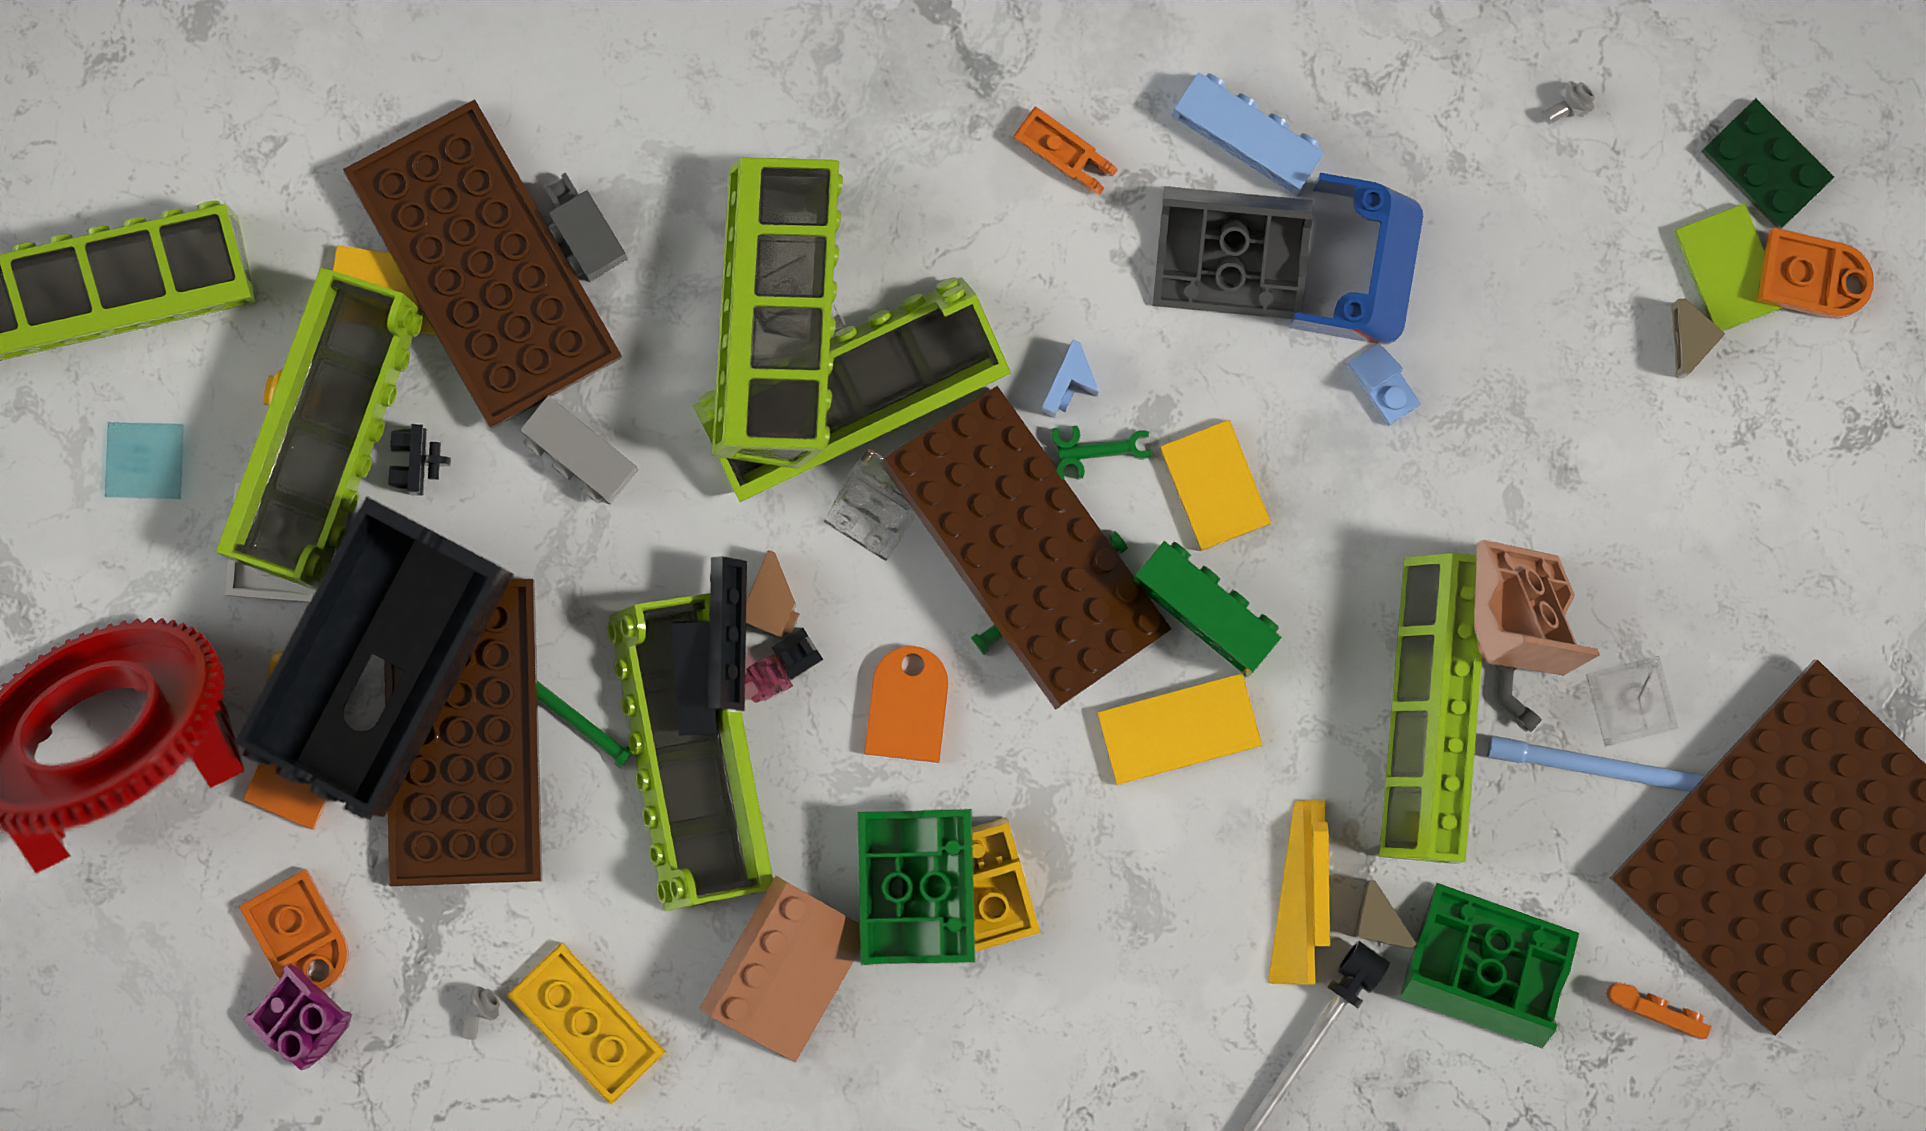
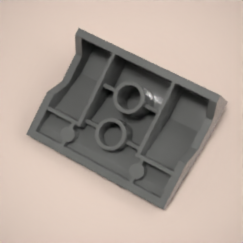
(1232, 252)

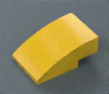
(1000, 889)

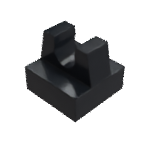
(797, 653)

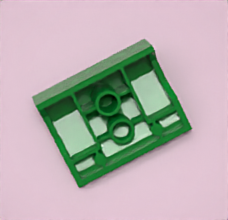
(916, 887)
(1490, 966)

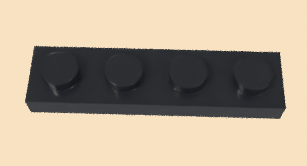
(727, 634)

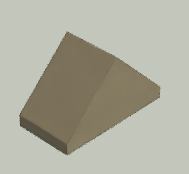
(1693, 336)
(1379, 920)

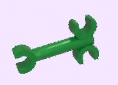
(1071, 453)

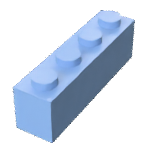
(1248, 133)

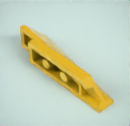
(1304, 897)

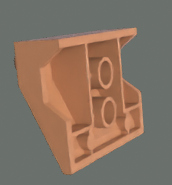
(1523, 610)
(784, 969)

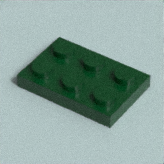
(1767, 164)

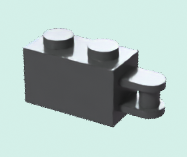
(584, 231)

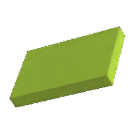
(1726, 266)

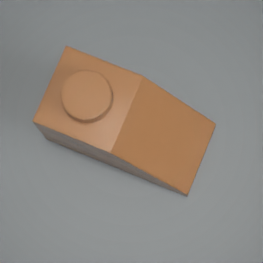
(770, 600)

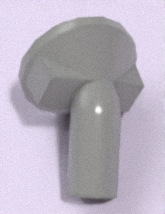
(1577, 99)
(482, 1004)

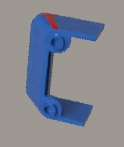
(1383, 311)

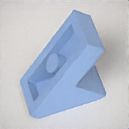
(1073, 372)
(1384, 383)

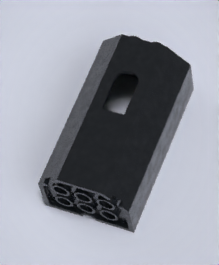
(387, 595)

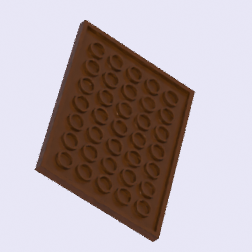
(1787, 848)

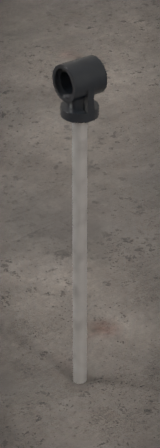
(1360, 970)

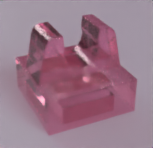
(768, 678)

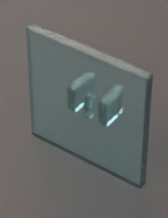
(144, 460)

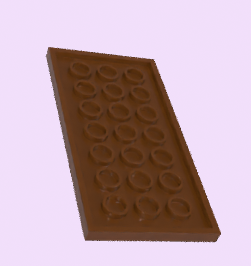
(482, 264)
(1025, 546)
(475, 786)

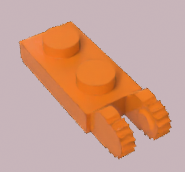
(1062, 149)
(1656, 1009)

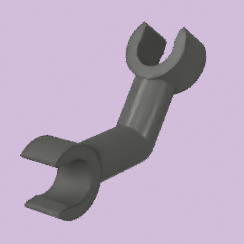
(1523, 714)

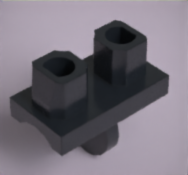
(412, 476)

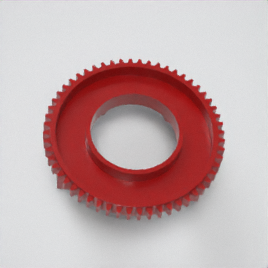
(178, 721)

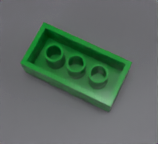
(1206, 608)

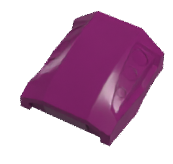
(298, 1019)

